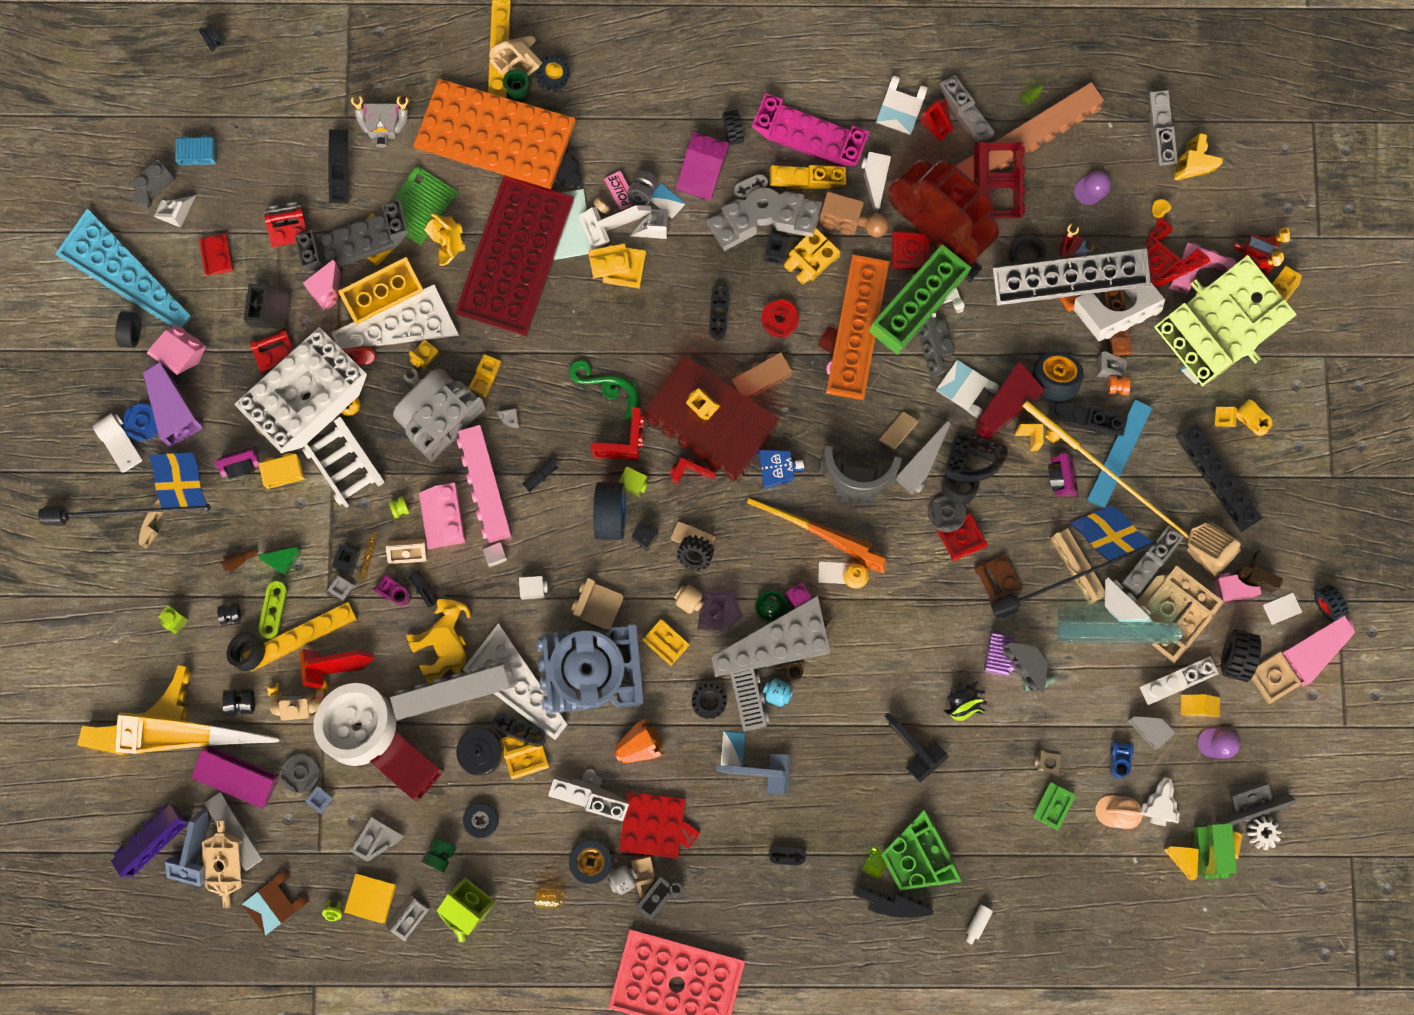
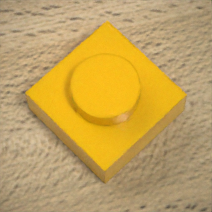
(1225, 416)

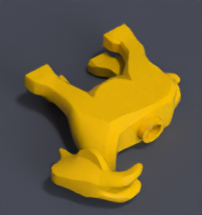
(444, 640)

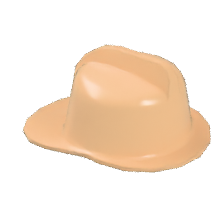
(1118, 812)

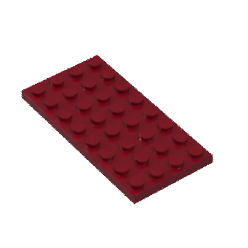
(515, 256)

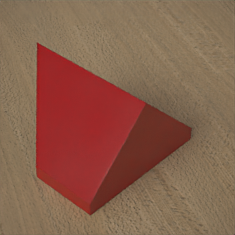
(937, 119)

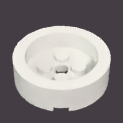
(344, 709)

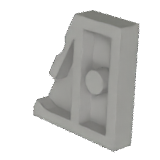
(375, 840)

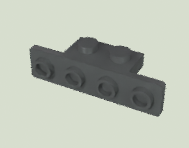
(935, 343)
(1253, 803)

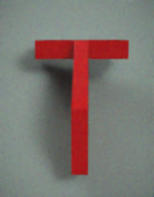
(314, 666)

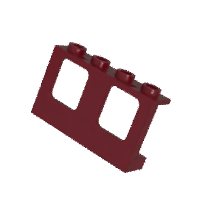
(1013, 180)

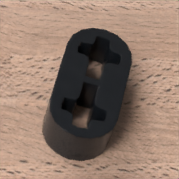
(787, 861)

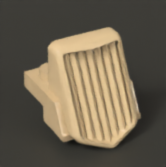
(515, 55)
(1212, 547)

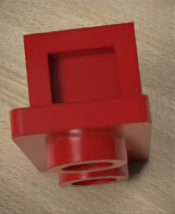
(678, 471)

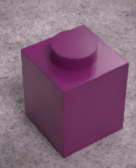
(798, 596)

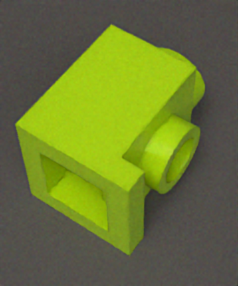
(172, 619)

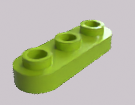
(270, 601)

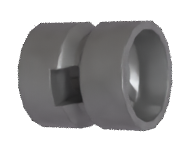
(642, 188)

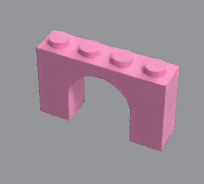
(1217, 261)

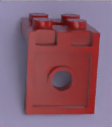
(623, 451)

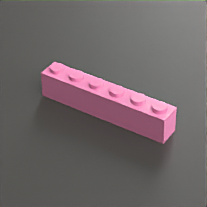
(484, 484)

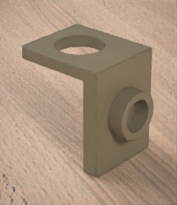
(1039, 762)

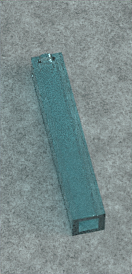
(1119, 632)

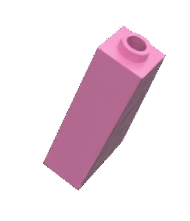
(1317, 650)

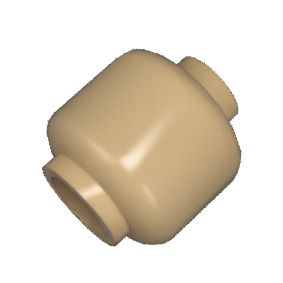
(689, 599)

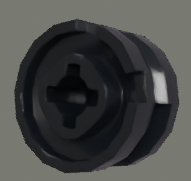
(211, 37)

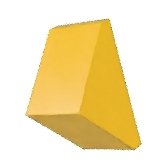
(1200, 705)
(1185, 859)

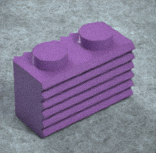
(995, 660)

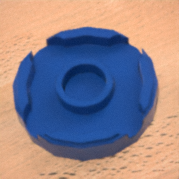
(140, 422)

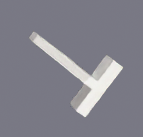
(596, 228)

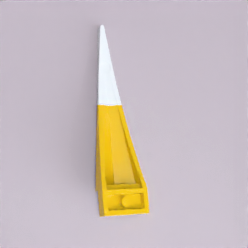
(154, 733)

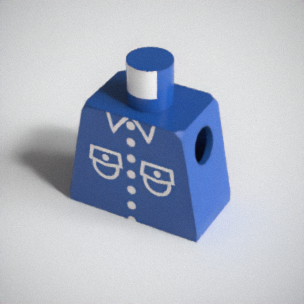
(778, 467)

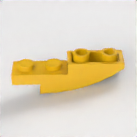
(808, 177)

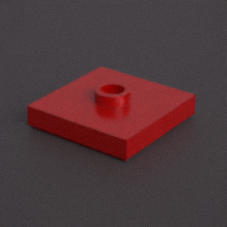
(909, 250)
(964, 540)

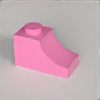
(1231, 588)

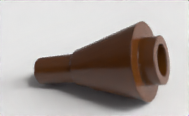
(232, 562)

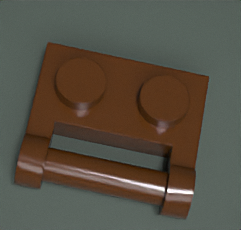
(1003, 576)

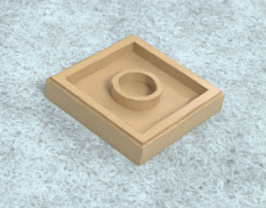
(1275, 677)

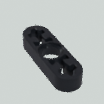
(714, 298)
(525, 737)

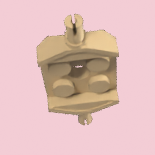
(222, 848)

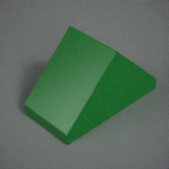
(281, 560)

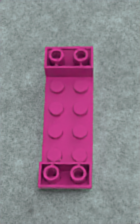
(809, 133)

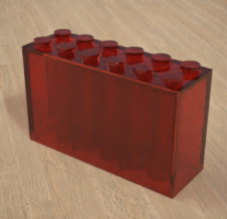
(728, 437)

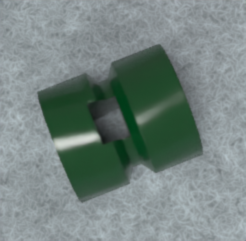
(439, 854)

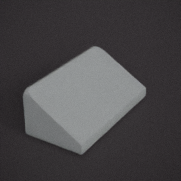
(407, 918)

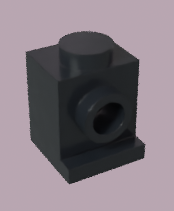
(774, 256)
(339, 561)

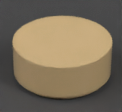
(602, 205)

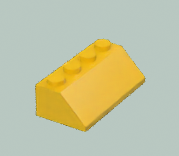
(381, 290)

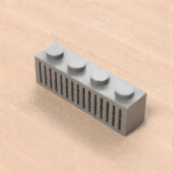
(749, 700)

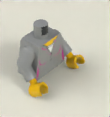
(381, 120)

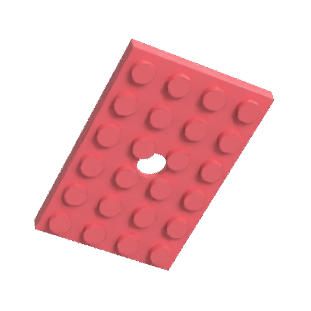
(651, 964)

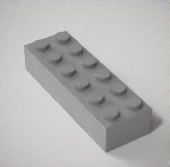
(454, 691)

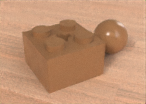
(845, 215)

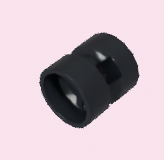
(232, 704)

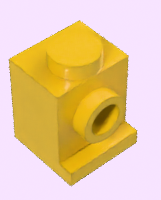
(695, 400)

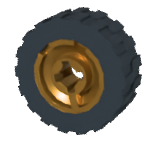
(601, 857)

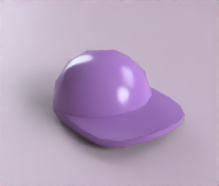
(1092, 187)
(1218, 743)

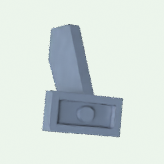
(777, 773)
(186, 869)

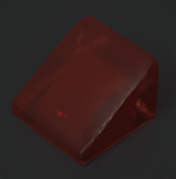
(828, 340)

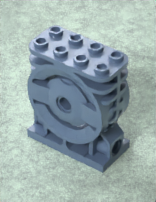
(561, 697)

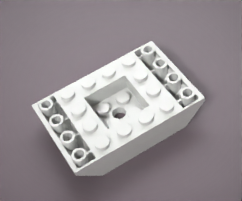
(314, 368)

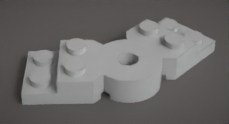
(786, 211)

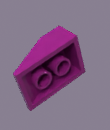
(702, 166)

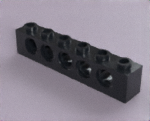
(1219, 477)

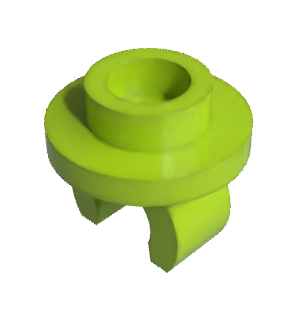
(330, 913)

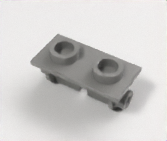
(275, 209)

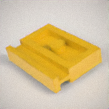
(609, 261)
(666, 642)

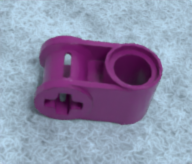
(390, 589)

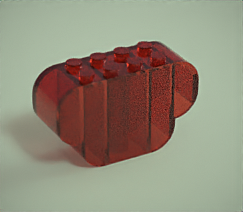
(946, 208)

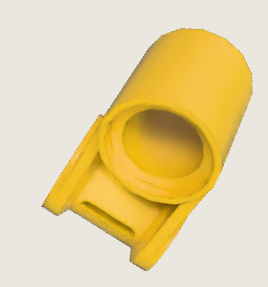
(1252, 416)

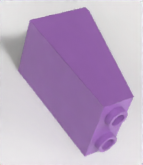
(170, 408)

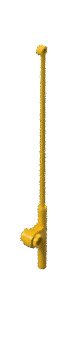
(1056, 432)

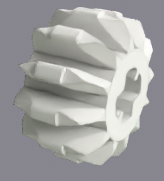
(1264, 840)

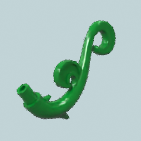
(631, 389)

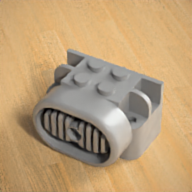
(436, 412)

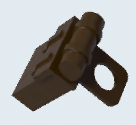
(1257, 577)

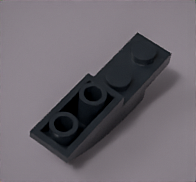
(338, 166)
(1087, 418)
(900, 907)

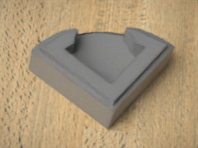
(509, 417)

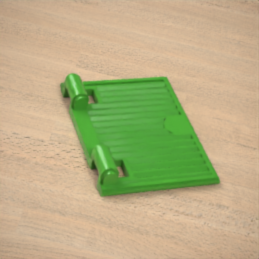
(422, 200)

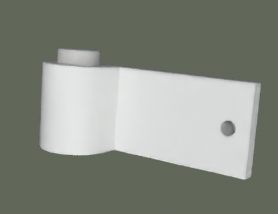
(117, 441)

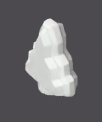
(1161, 804)

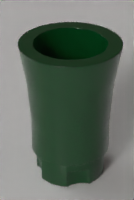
(516, 84)

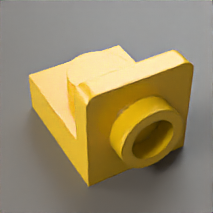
(423, 354)

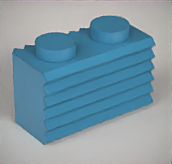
(195, 150)

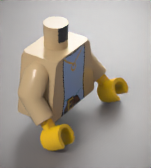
(295, 706)

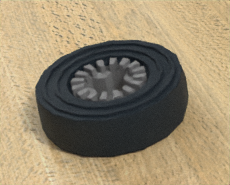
(470, 821)

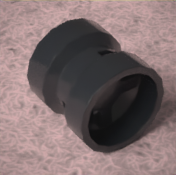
(231, 613)

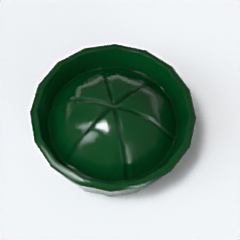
(771, 606)

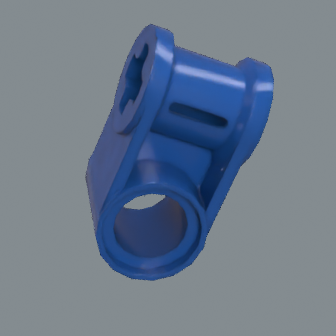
(1120, 754)

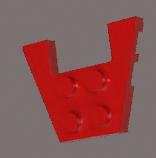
(1164, 264)

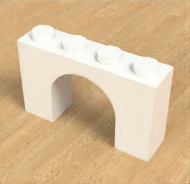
(1106, 322)

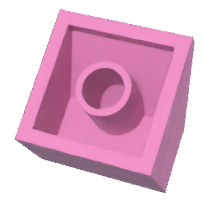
(325, 285)
(177, 349)

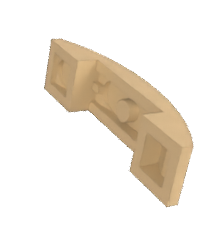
(147, 533)

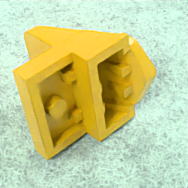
(1194, 160)

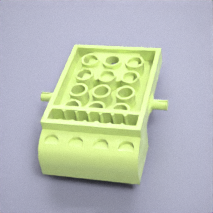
(1224, 321)

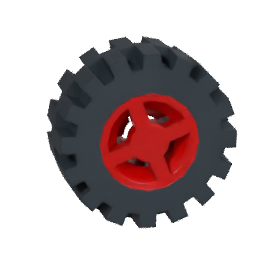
(1331, 602)

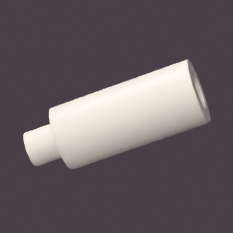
(978, 923)

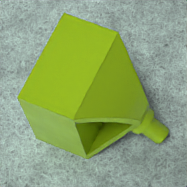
(465, 908)

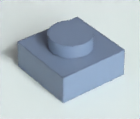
(319, 800)

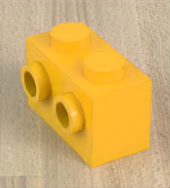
(281, 470)

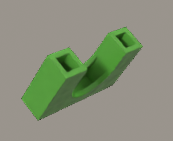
(1216, 851)

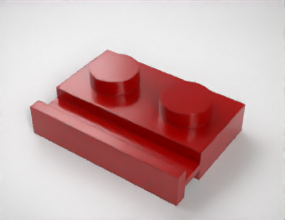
(216, 254)

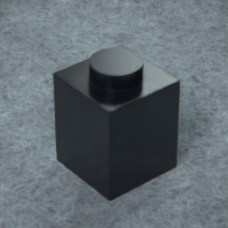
(645, 536)

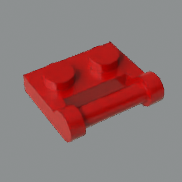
(285, 234)
(271, 358)

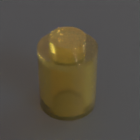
(548, 898)

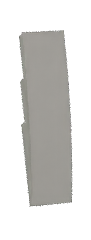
(220, 809)

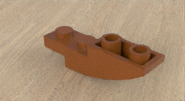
(1119, 342)

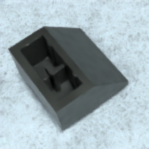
(266, 307)

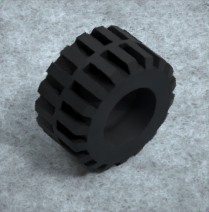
(1241, 655)

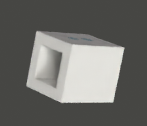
(532, 587)

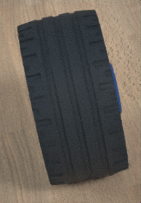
(609, 510)

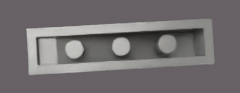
(917, 470)

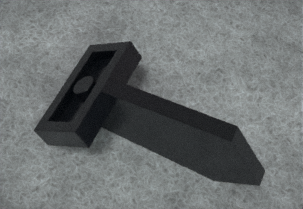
(926, 760)

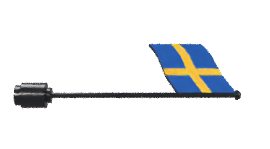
(175, 484)
(1108, 534)

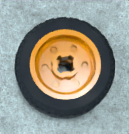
(1058, 375)

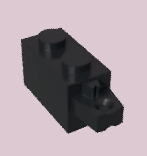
(569, 171)

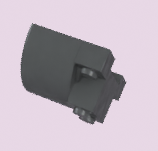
(857, 482)

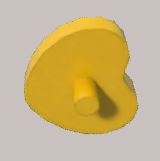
(1160, 207)

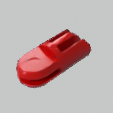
(361, 355)

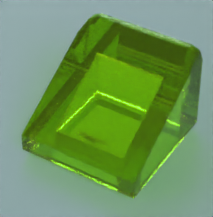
(874, 864)

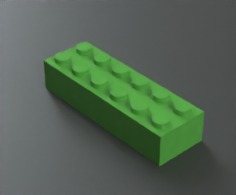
(919, 299)

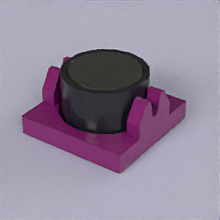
(238, 463)
(1063, 476)

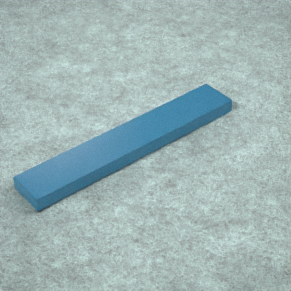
(1119, 454)

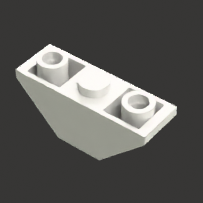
(1122, 605)

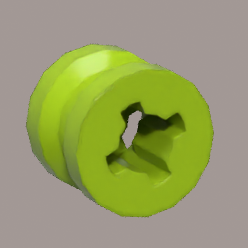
(398, 507)

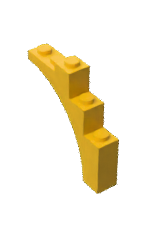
(167, 706)

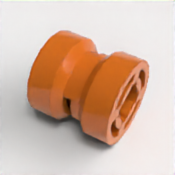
(1121, 385)

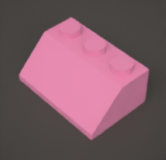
(442, 516)

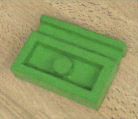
(1054, 806)

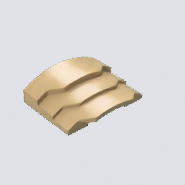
(1179, 600)

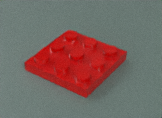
(652, 825)

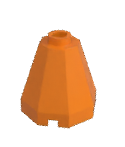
(639, 744)

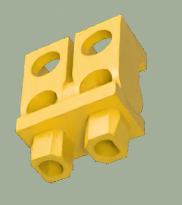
(812, 257)

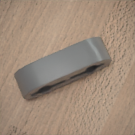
(749, 183)

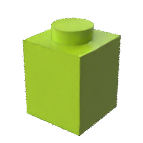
(634, 481)

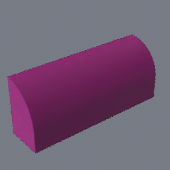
(235, 776)

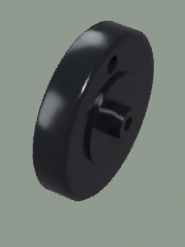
(480, 751)

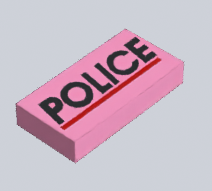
(618, 188)

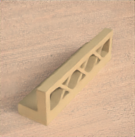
(1077, 563)

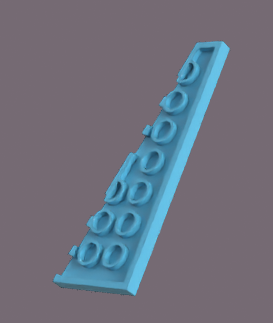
(105, 259)

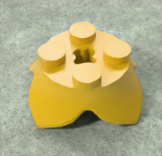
(447, 233)

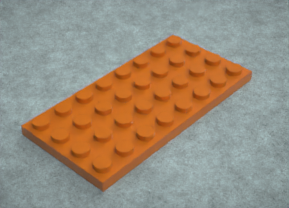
(494, 133)

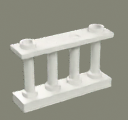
(350, 446)

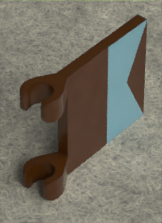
(271, 905)

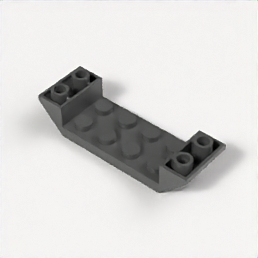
(354, 241)

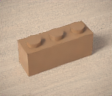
(762, 376)

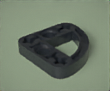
(969, 446)

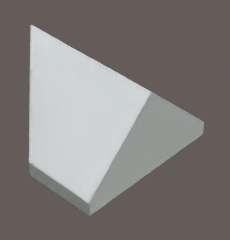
(174, 210)
(653, 225)

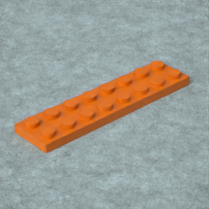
(854, 342)

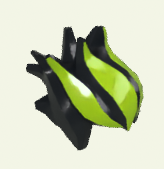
(965, 701)

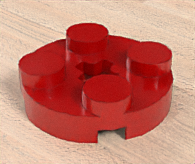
(790, 316)

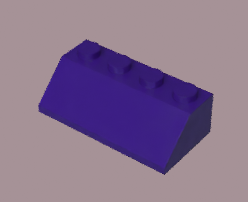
(149, 841)

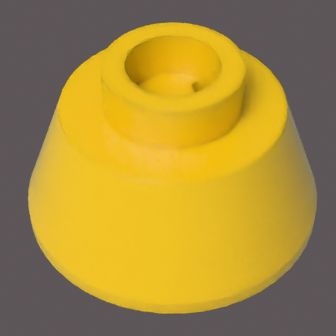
(853, 581)

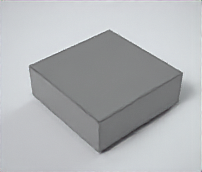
(340, 588)

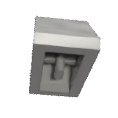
(1111, 365)

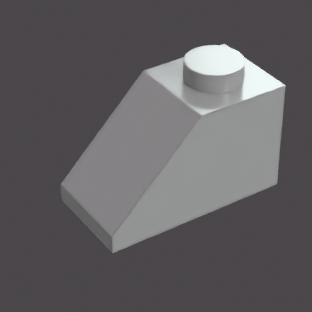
(1153, 730)

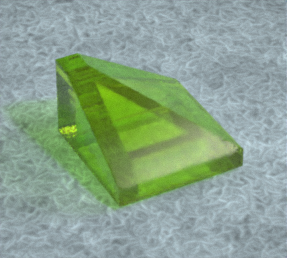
(1031, 95)

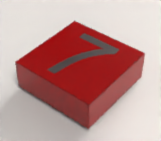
(688, 835)

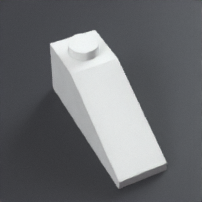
(875, 176)

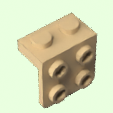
(597, 605)

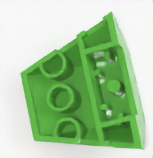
(921, 856)

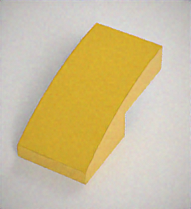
(484, 376)

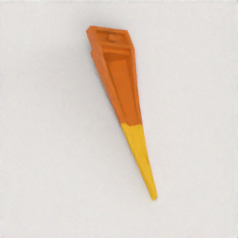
(851, 545)

